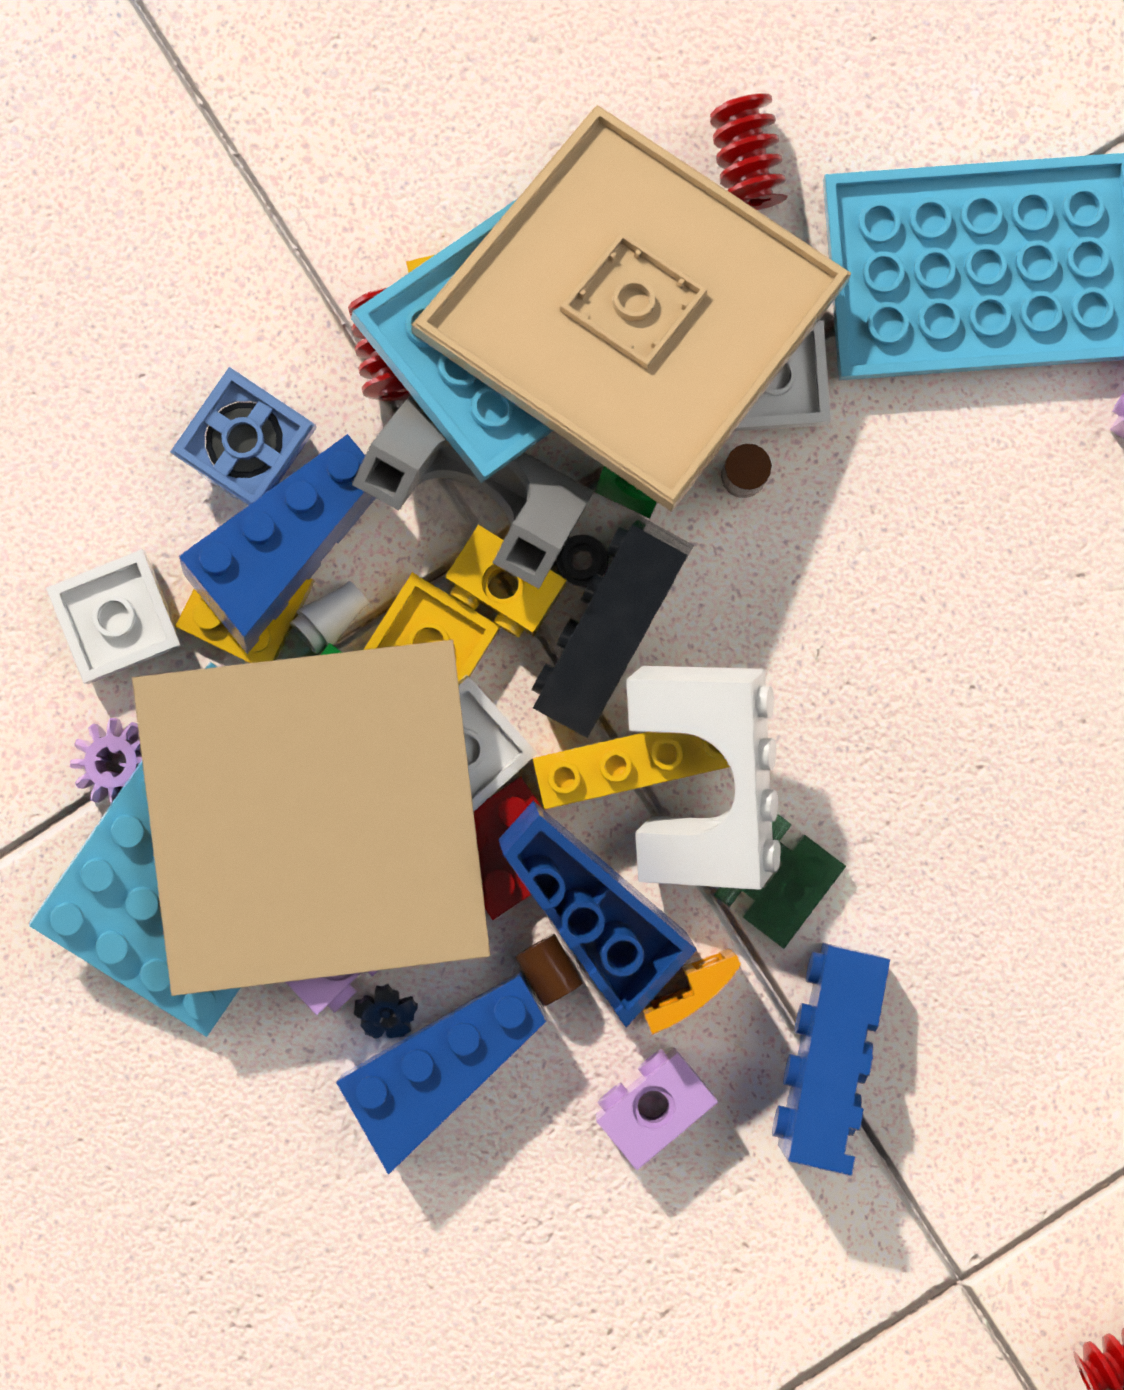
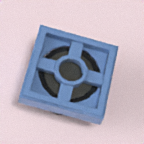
(246, 441)

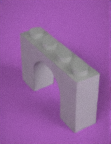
(534, 496)

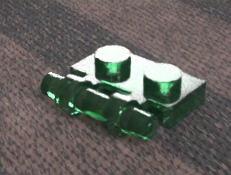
(790, 892)

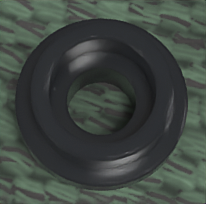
(578, 544)

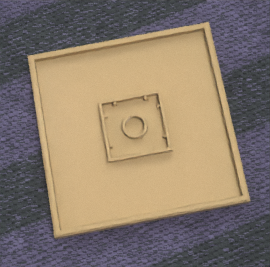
(632, 306)
(311, 817)

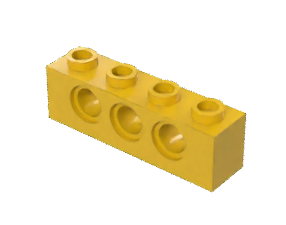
(623, 766)

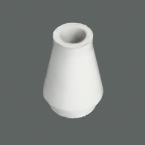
(328, 617)

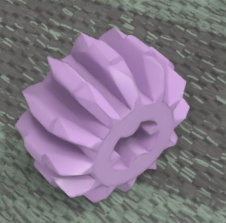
(96, 755)

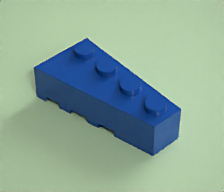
(277, 542)
(602, 918)
(831, 1057)
(430, 1073)

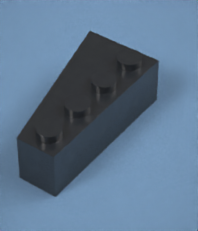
(612, 625)

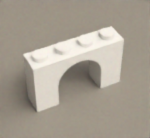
(732, 714)

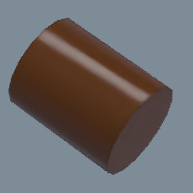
(746, 470)
(549, 970)

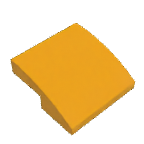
(704, 981)

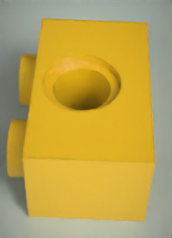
(471, 581)

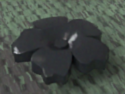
(385, 1013)

